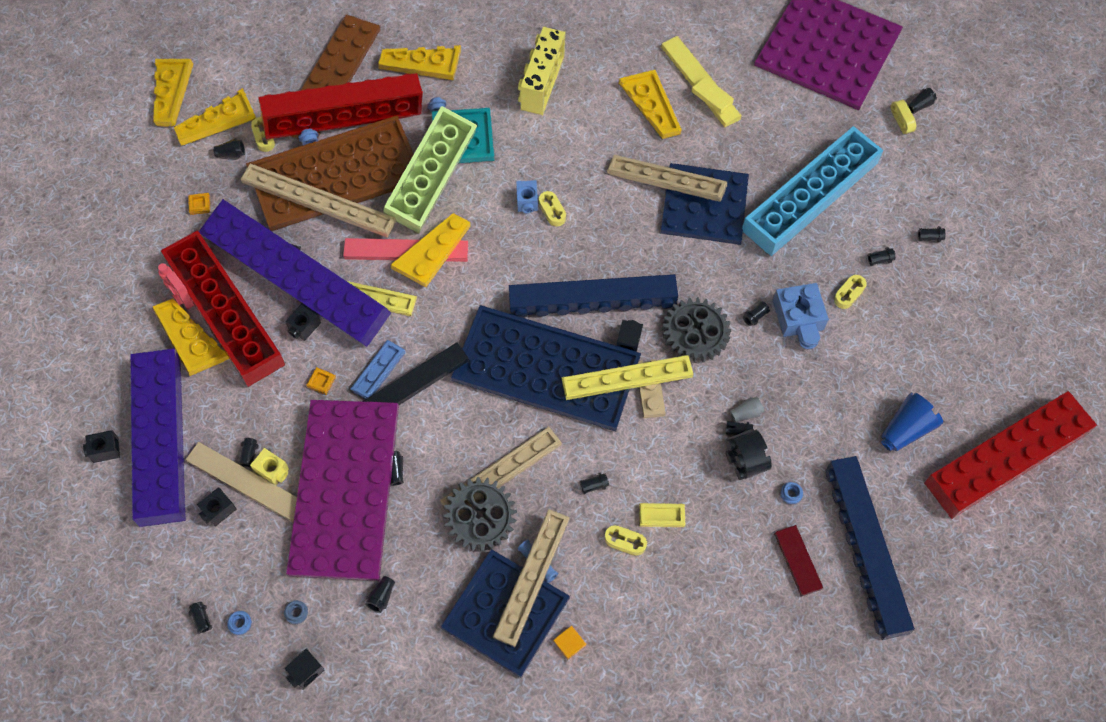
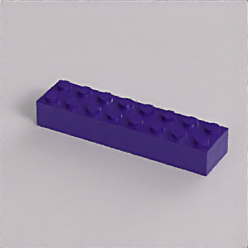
(157, 438)

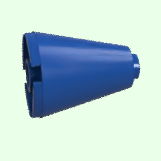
(910, 423)

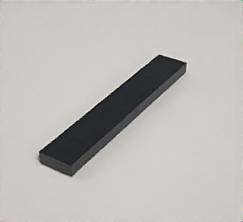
(422, 376)

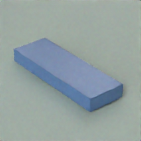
(378, 370)

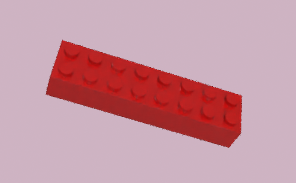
(340, 105)
(223, 308)
(1009, 454)

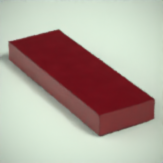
(798, 561)

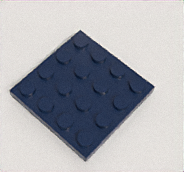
(706, 218)
(483, 604)

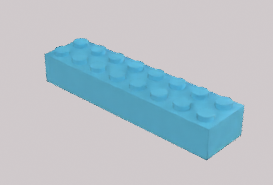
(811, 191)

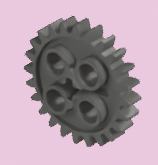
(713, 323)
(466, 529)

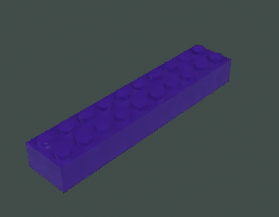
(295, 273)

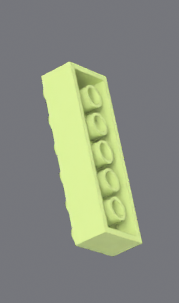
(430, 169)

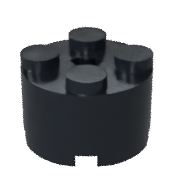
(748, 454)

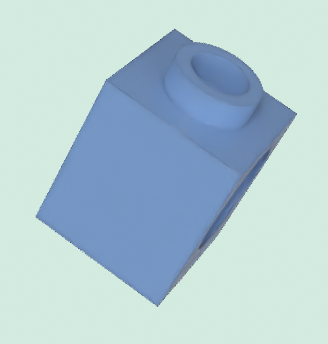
(529, 190)

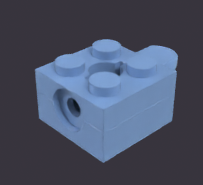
(795, 319)

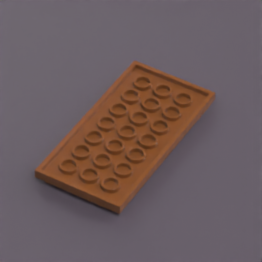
(349, 165)

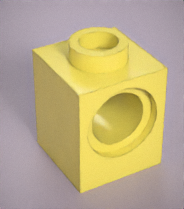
(264, 461)

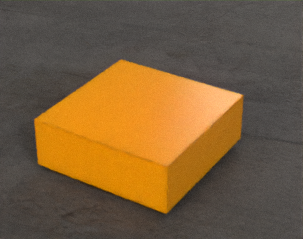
(199, 203)
(321, 381)
(569, 642)

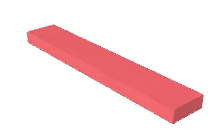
(392, 249)

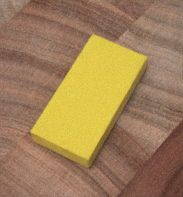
(712, 95)
(661, 515)

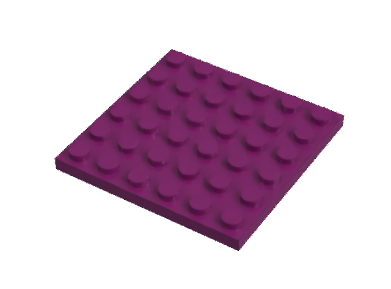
(829, 48)

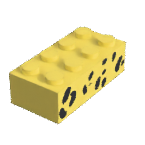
(542, 70)

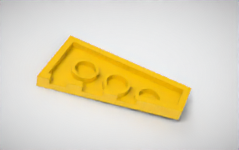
(425, 62)
(171, 84)
(652, 101)
(226, 115)
(431, 252)
(191, 343)

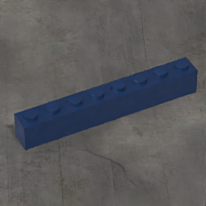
(593, 295)
(869, 548)

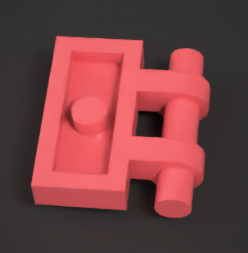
(175, 285)

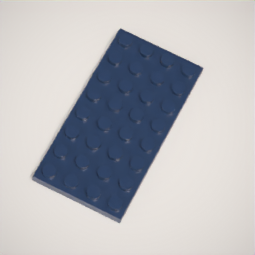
(530, 358)

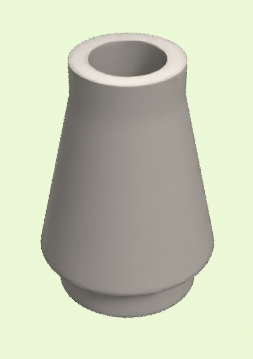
(748, 409)

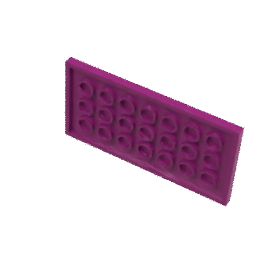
(343, 490)

